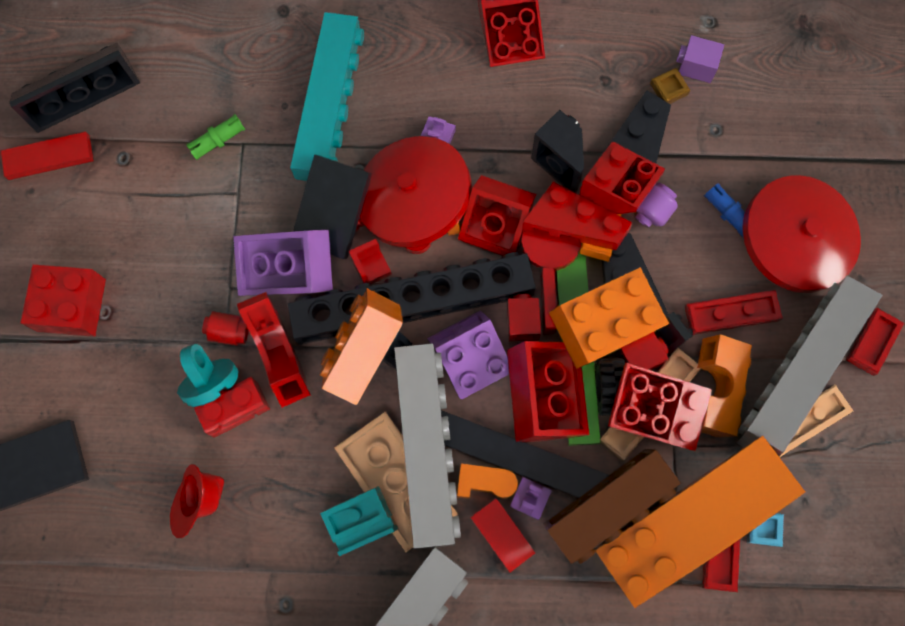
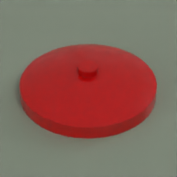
(415, 191)
(801, 234)

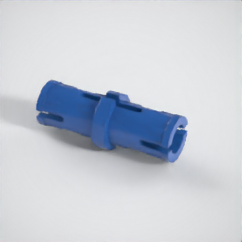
(727, 207)

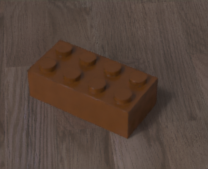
(611, 505)

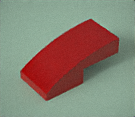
(503, 535)

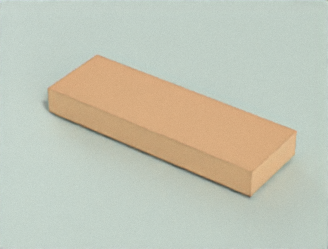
(826, 411)

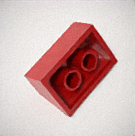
(546, 392)

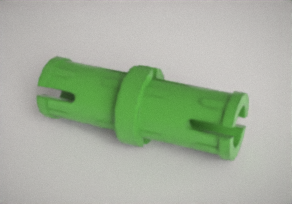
(215, 137)

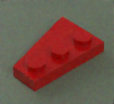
(575, 216)

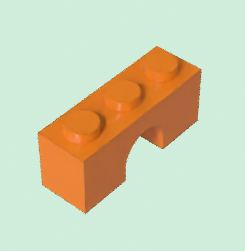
(728, 364)

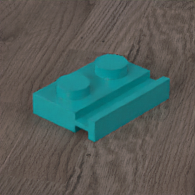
(359, 521)

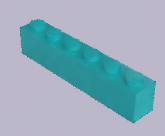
(327, 92)

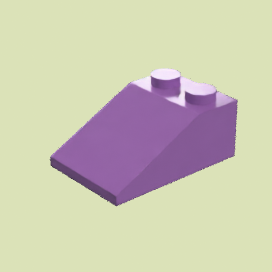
(283, 263)

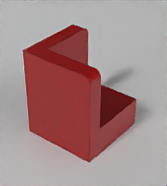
(370, 262)

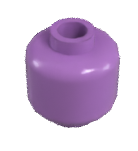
(657, 206)

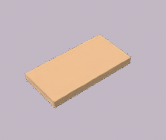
(378, 459)

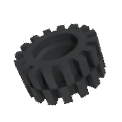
(607, 379)

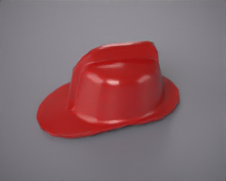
(195, 499)

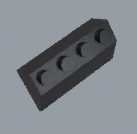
(74, 88)

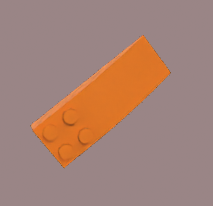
(700, 521)

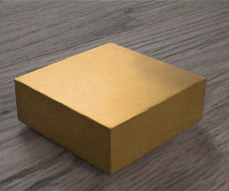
(670, 86)

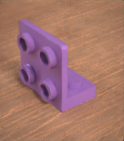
(471, 354)

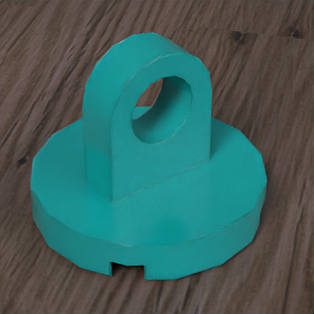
(204, 376)

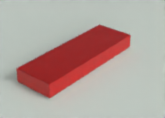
(47, 155)
(733, 312)

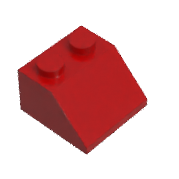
(496, 216)

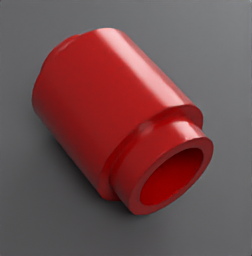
(225, 328)

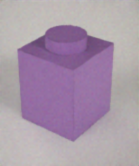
(700, 58)

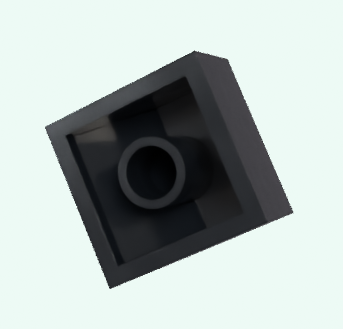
(560, 150)

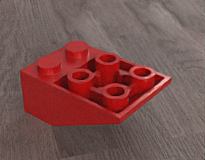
(511, 31)
(659, 407)

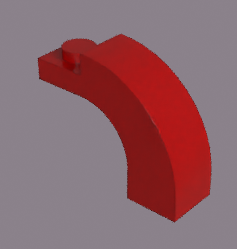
(275, 348)

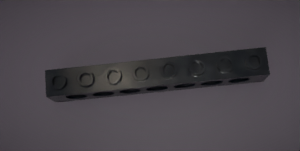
(514, 266)

